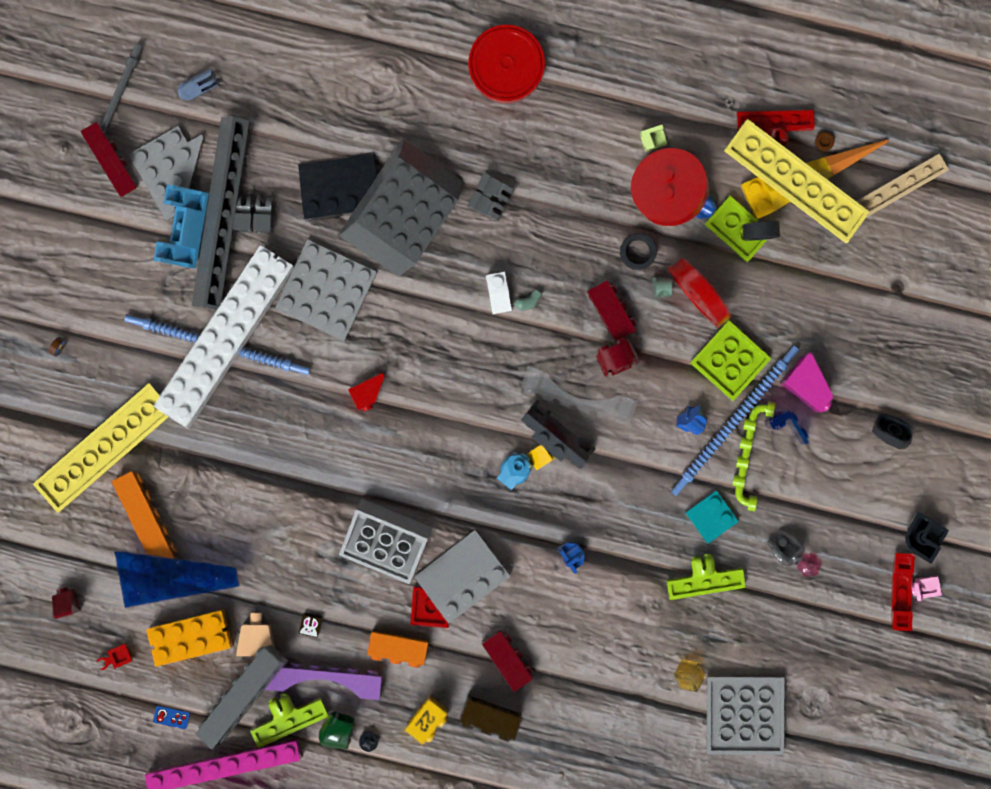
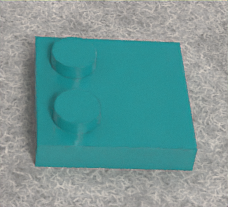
(711, 517)

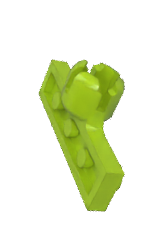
(705, 580)
(287, 719)

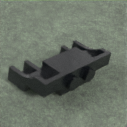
(556, 437)

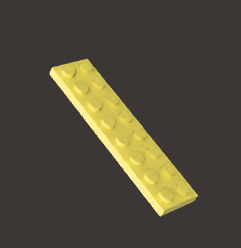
(796, 181)
(101, 449)

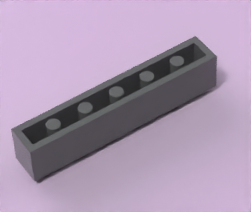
(241, 696)

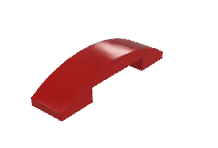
(902, 592)

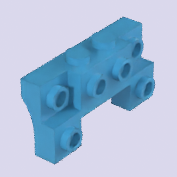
(186, 227)

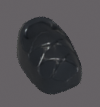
(893, 431)

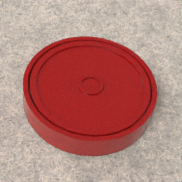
(506, 64)
(670, 187)
(699, 292)

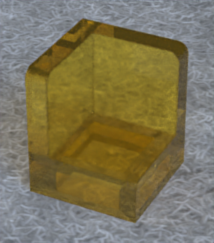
(689, 675)

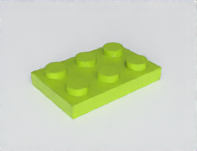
(727, 226)

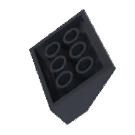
(335, 186)

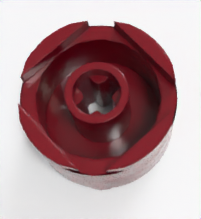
(617, 358)

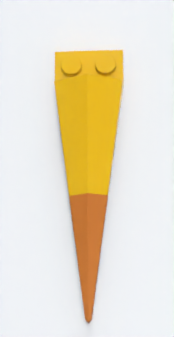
(766, 200)

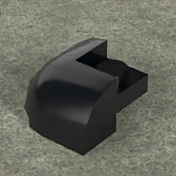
(925, 537)

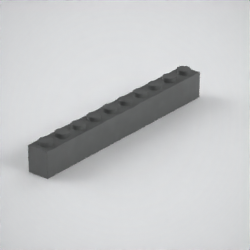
(220, 213)

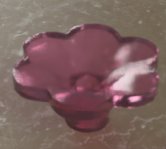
(803, 565)

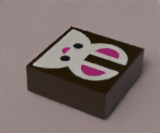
(310, 626)

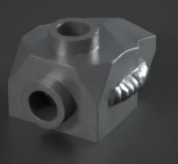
(786, 548)

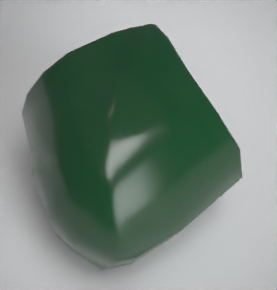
(336, 731)

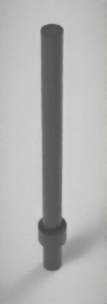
(131, 63)

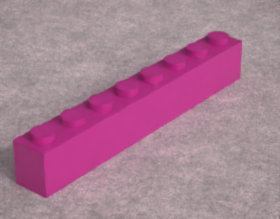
(224, 765)

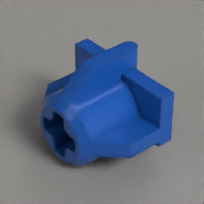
(708, 209)
(692, 420)
(572, 555)

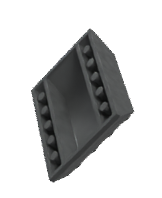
(402, 209)

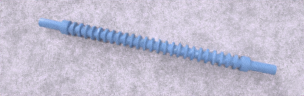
(147, 324)
(688, 475)

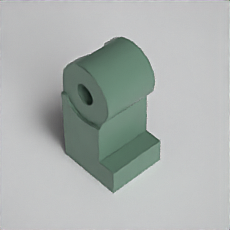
(662, 286)

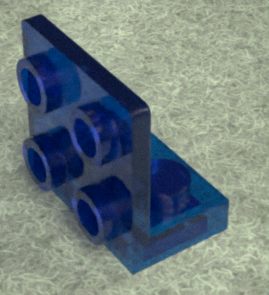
(786, 417)

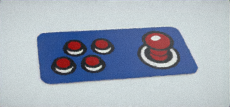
(171, 717)

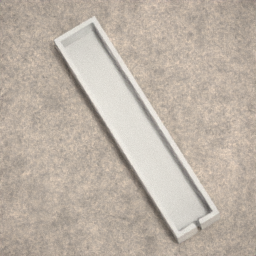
(224, 337)

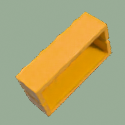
(189, 637)

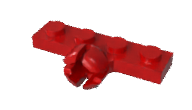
(779, 123)

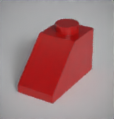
(367, 393)

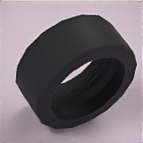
(761, 230)
(640, 237)

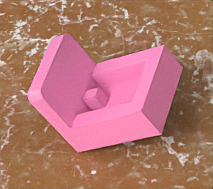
(927, 587)

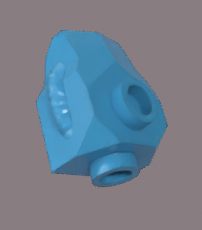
(515, 470)

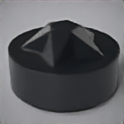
(368, 741)

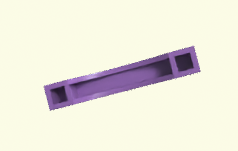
(362, 684)

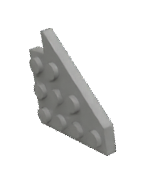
(167, 162)

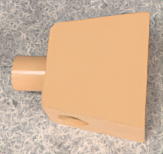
(254, 636)

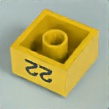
(426, 720)

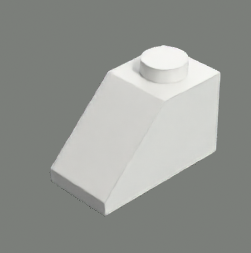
(498, 292)

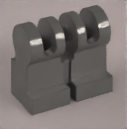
(481, 201)
(245, 220)

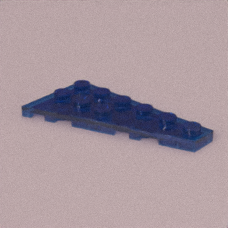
(157, 578)

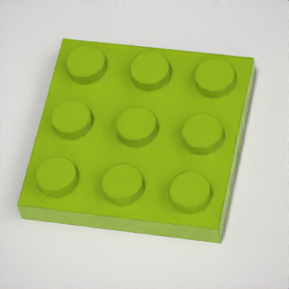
(730, 360)

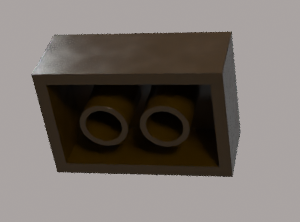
(490, 718)

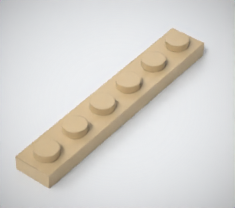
(903, 184)

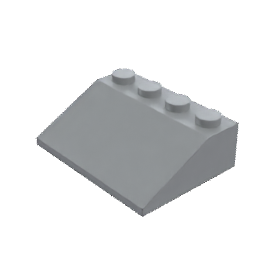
(385, 541)
(462, 576)

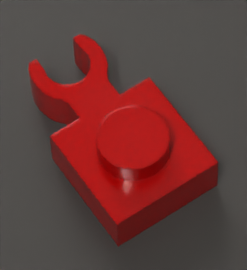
(117, 656)

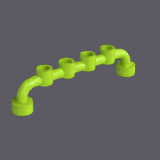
(746, 445)

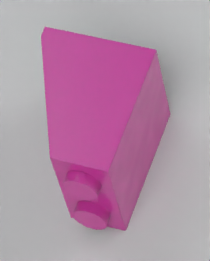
(808, 384)

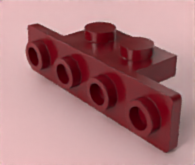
(108, 159)

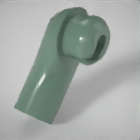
(528, 303)

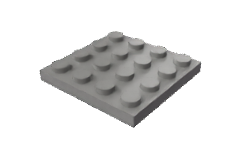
(326, 290)
(745, 715)

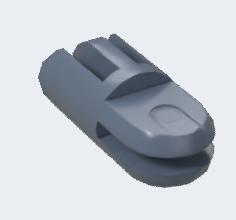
(198, 85)

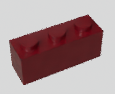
(611, 310)
(508, 660)

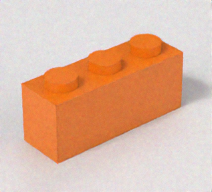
(397, 649)

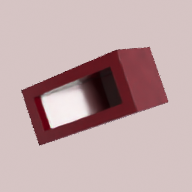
(64, 603)

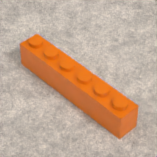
(143, 515)

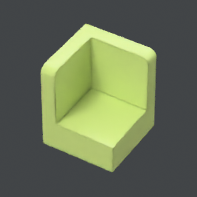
(653, 138)

